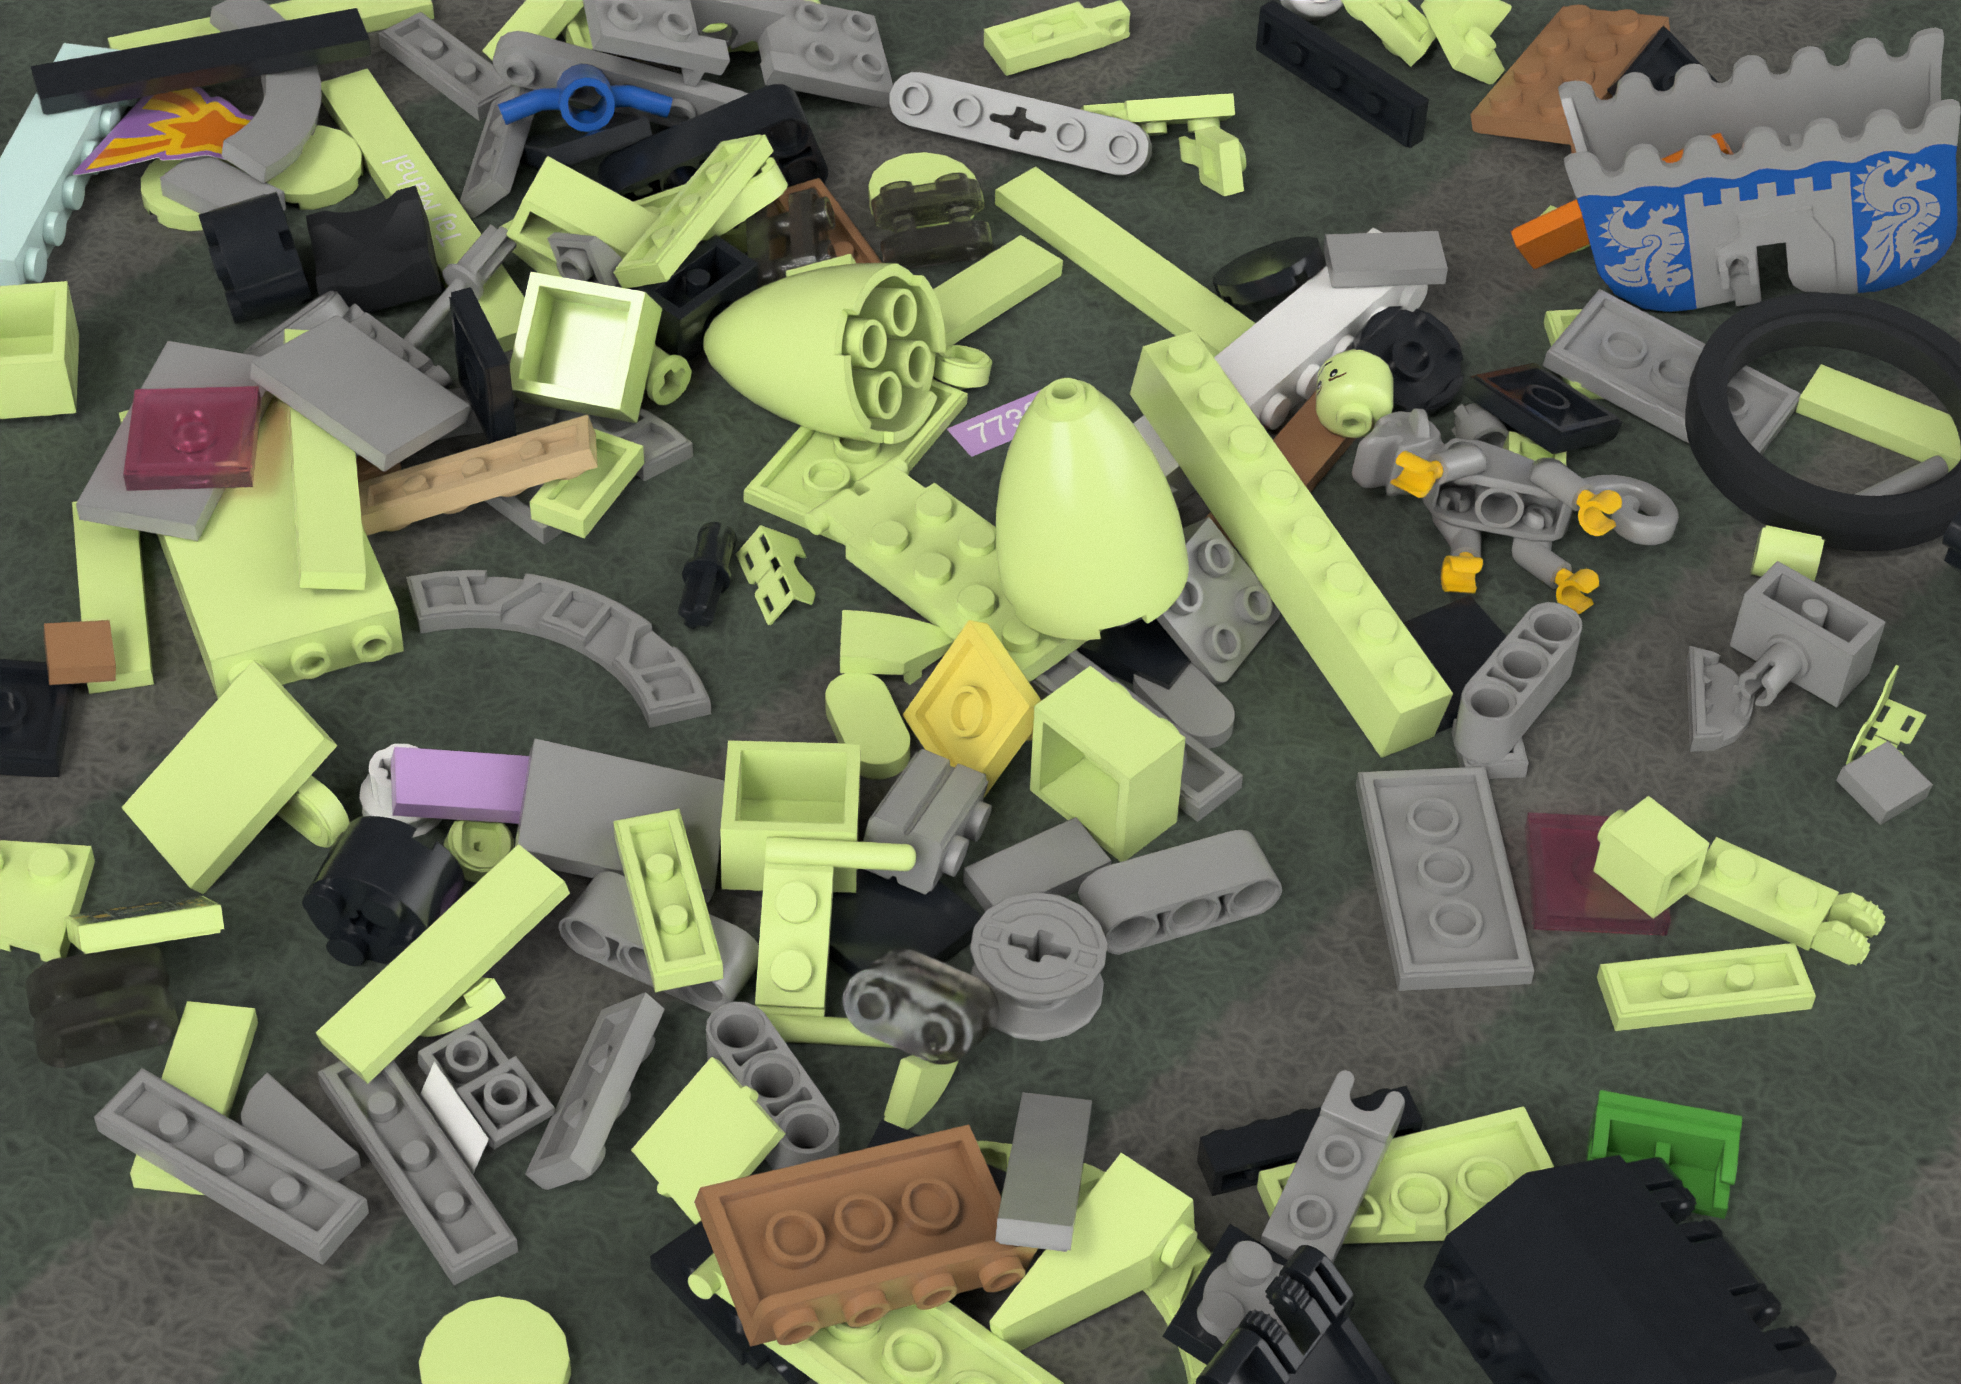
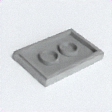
(360, 392)
(579, 793)

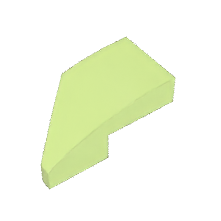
(889, 644)

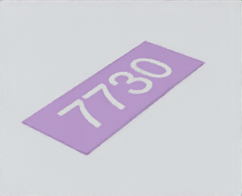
(991, 427)

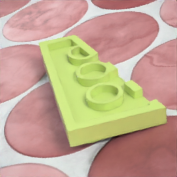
(37, 891)

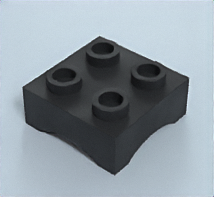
(376, 253)

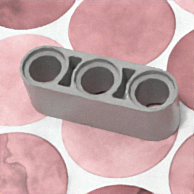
(1517, 682)
(1180, 890)
(606, 930)
(760, 1059)

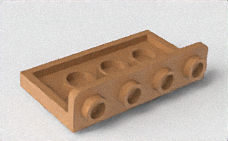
(1572, 47)
(859, 1236)

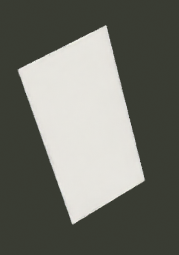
(453, 1118)

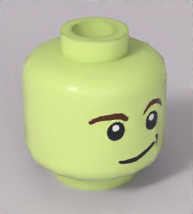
(1353, 390)

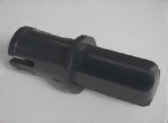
(706, 575)

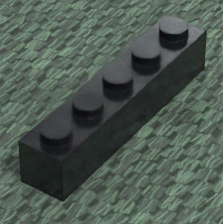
(1235, 1156)

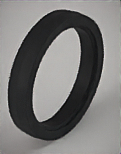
(1783, 499)

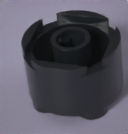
(255, 257)
(380, 890)

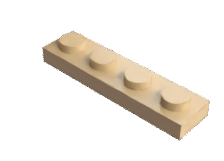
(478, 475)

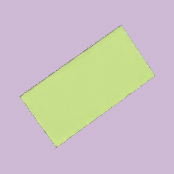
(820, 465)

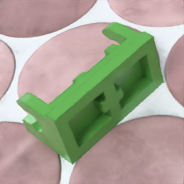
(1693, 1141)

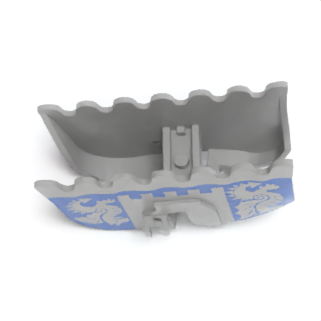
(1825, 157)

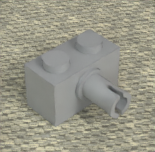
(1803, 637)

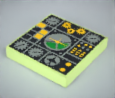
(144, 924)

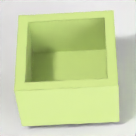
(584, 347)
(38, 350)
(1107, 762)
(786, 794)

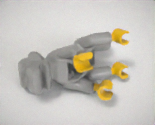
(1497, 491)

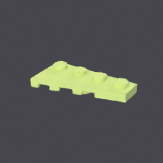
(1435, 1177)

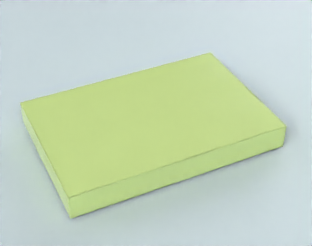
(228, 777)

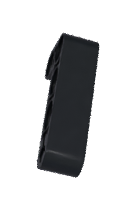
(679, 151)

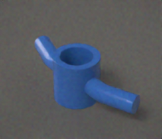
(585, 119)

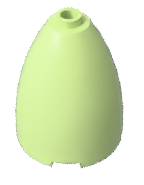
(836, 349)
(1085, 518)

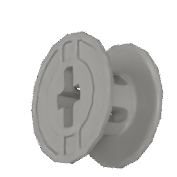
(1041, 963)

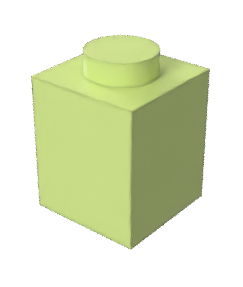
(1650, 856)

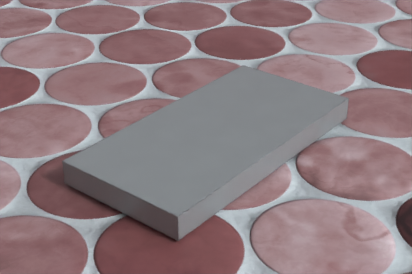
(1649, 369)
(173, 511)
(1443, 879)

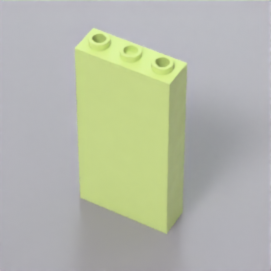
(246, 589)

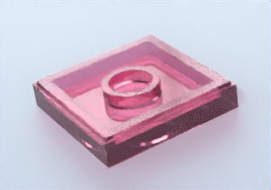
(192, 438)
(1566, 888)

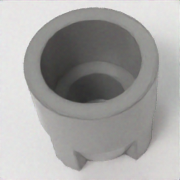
(1478, 424)

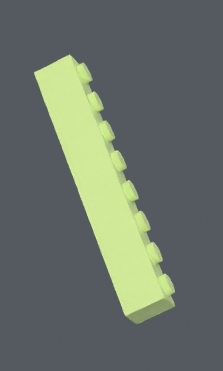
(1290, 545)

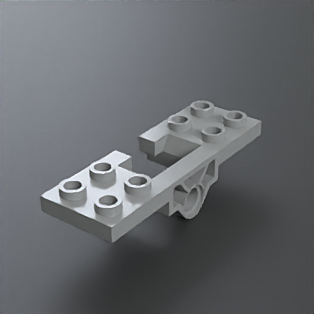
(799, 42)

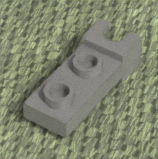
(1332, 1172)

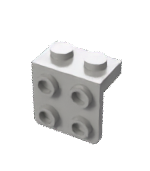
(1221, 606)

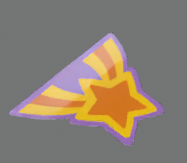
(167, 128)

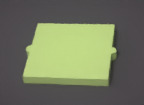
(707, 1137)

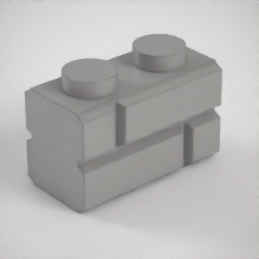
(934, 813)

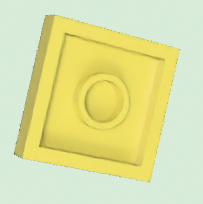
(975, 705)

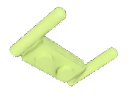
(798, 928)

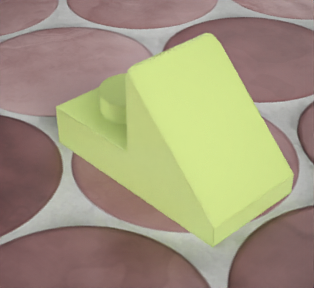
(1465, 33)

